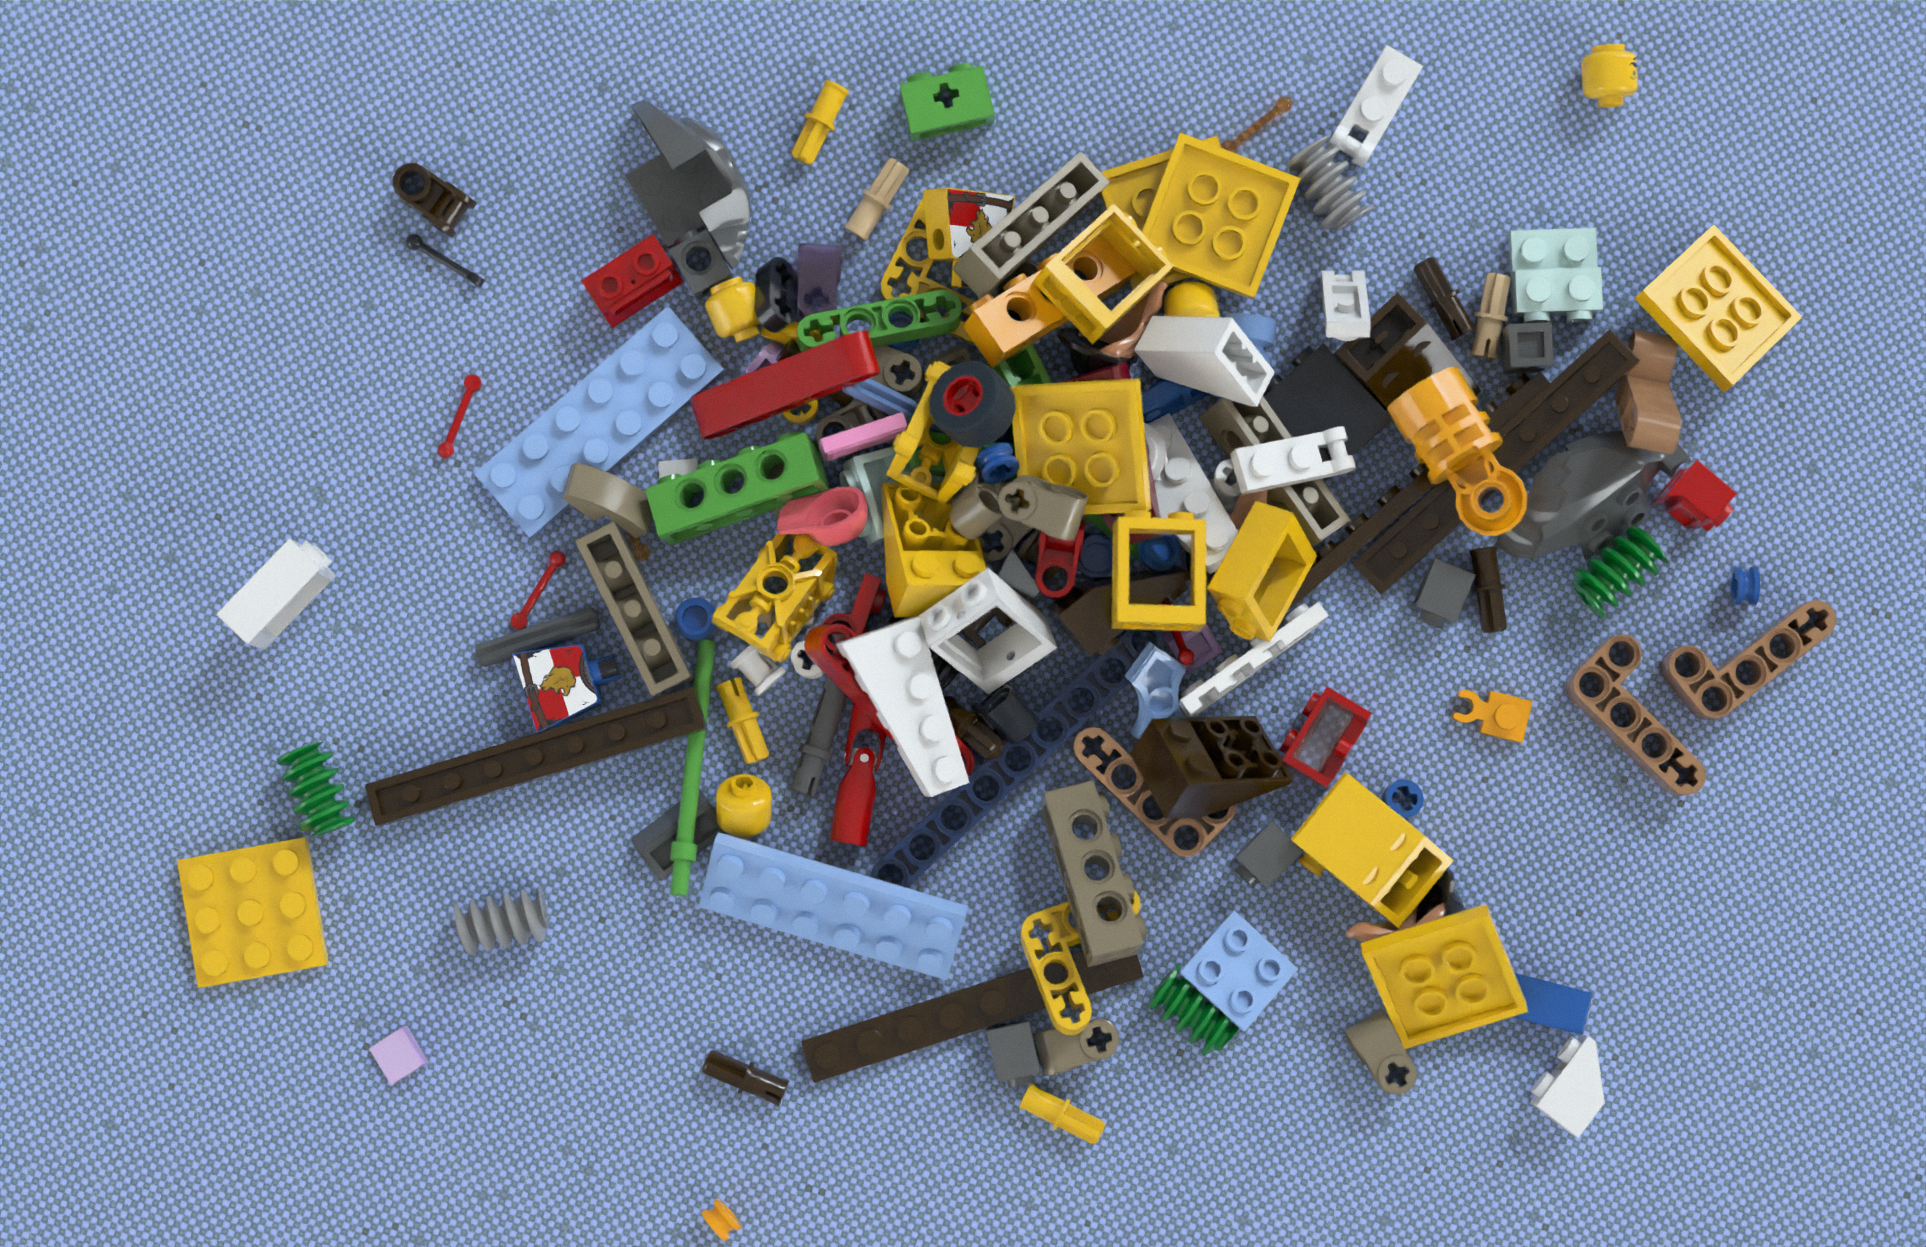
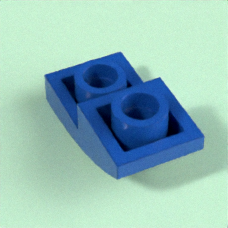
(1554, 1004)

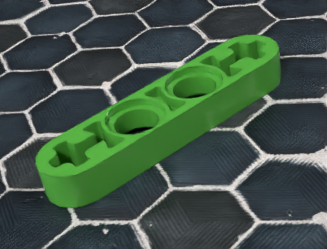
(878, 315)

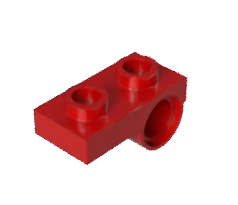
(868, 601)

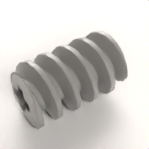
(1329, 185)
(502, 922)

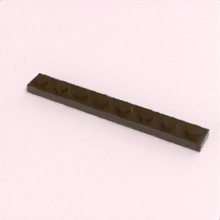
(1523, 440)
(1396, 501)
(536, 756)
(952, 1015)

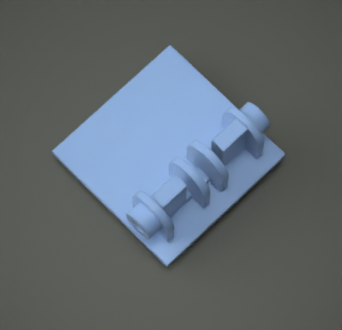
(1238, 970)

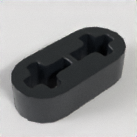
(776, 294)

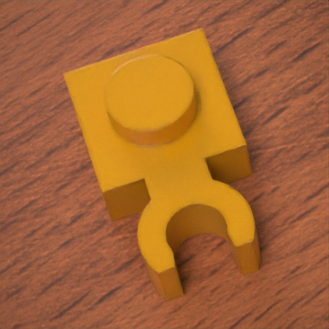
(1500, 715)

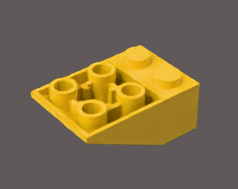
(923, 550)
(1371, 849)

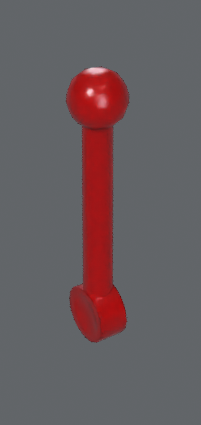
(472, 384)
(519, 620)
(1185, 655)

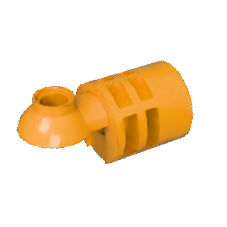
(1459, 447)

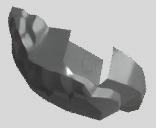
(692, 182)
(1588, 496)

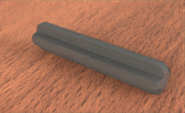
(538, 636)

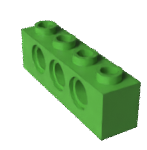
(672, 495)

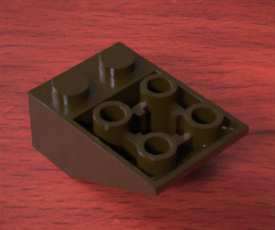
(1397, 353)
(1088, 608)
(1207, 763)

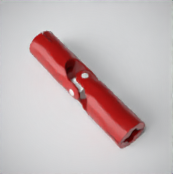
(857, 789)

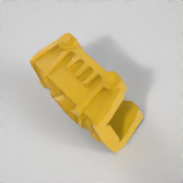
(956, 459)
(791, 607)

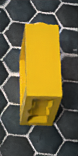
(1076, 299)
(1262, 572)
(1158, 616)

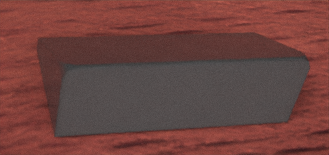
(1018, 578)
(655, 840)

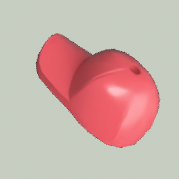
(828, 516)

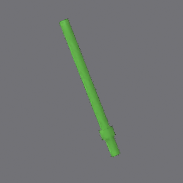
(683, 849)

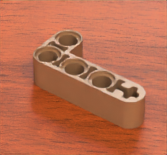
(1645, 397)
(1755, 653)
(1640, 720)
(1133, 798)

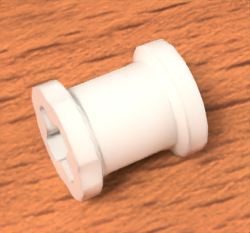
(1226, 485)
(799, 664)
(758, 669)

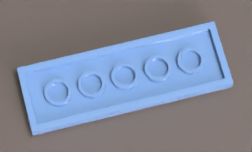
(600, 419)
(832, 906)

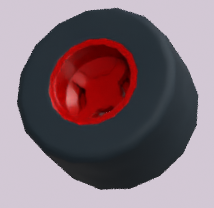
(972, 404)

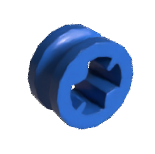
(997, 463)
(1745, 585)
(1409, 790)

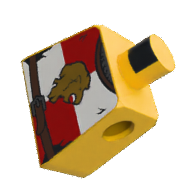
(958, 220)

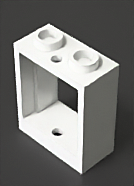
(277, 593)
(991, 664)

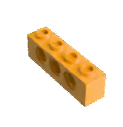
(1002, 337)

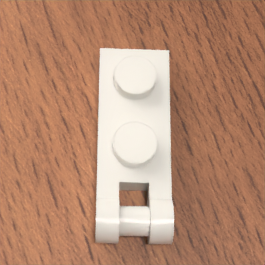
(1376, 104)
(1345, 305)
(1291, 461)

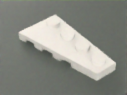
(1187, 489)
(1237, 670)
(904, 687)

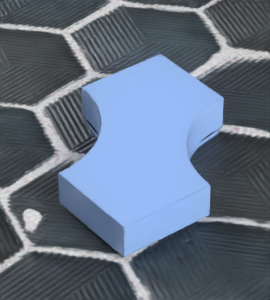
(1157, 683)

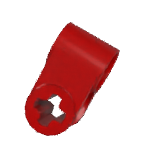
(1059, 554)

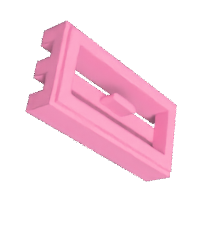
(862, 437)

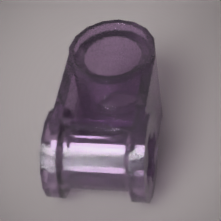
(818, 276)

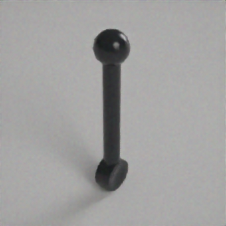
(415, 242)

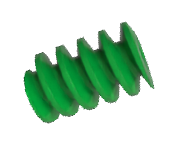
(1617, 569)
(315, 790)
(1192, 1012)

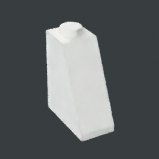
(1206, 356)

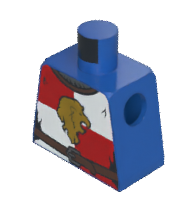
(562, 683)

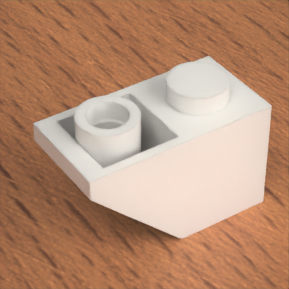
(1574, 1088)

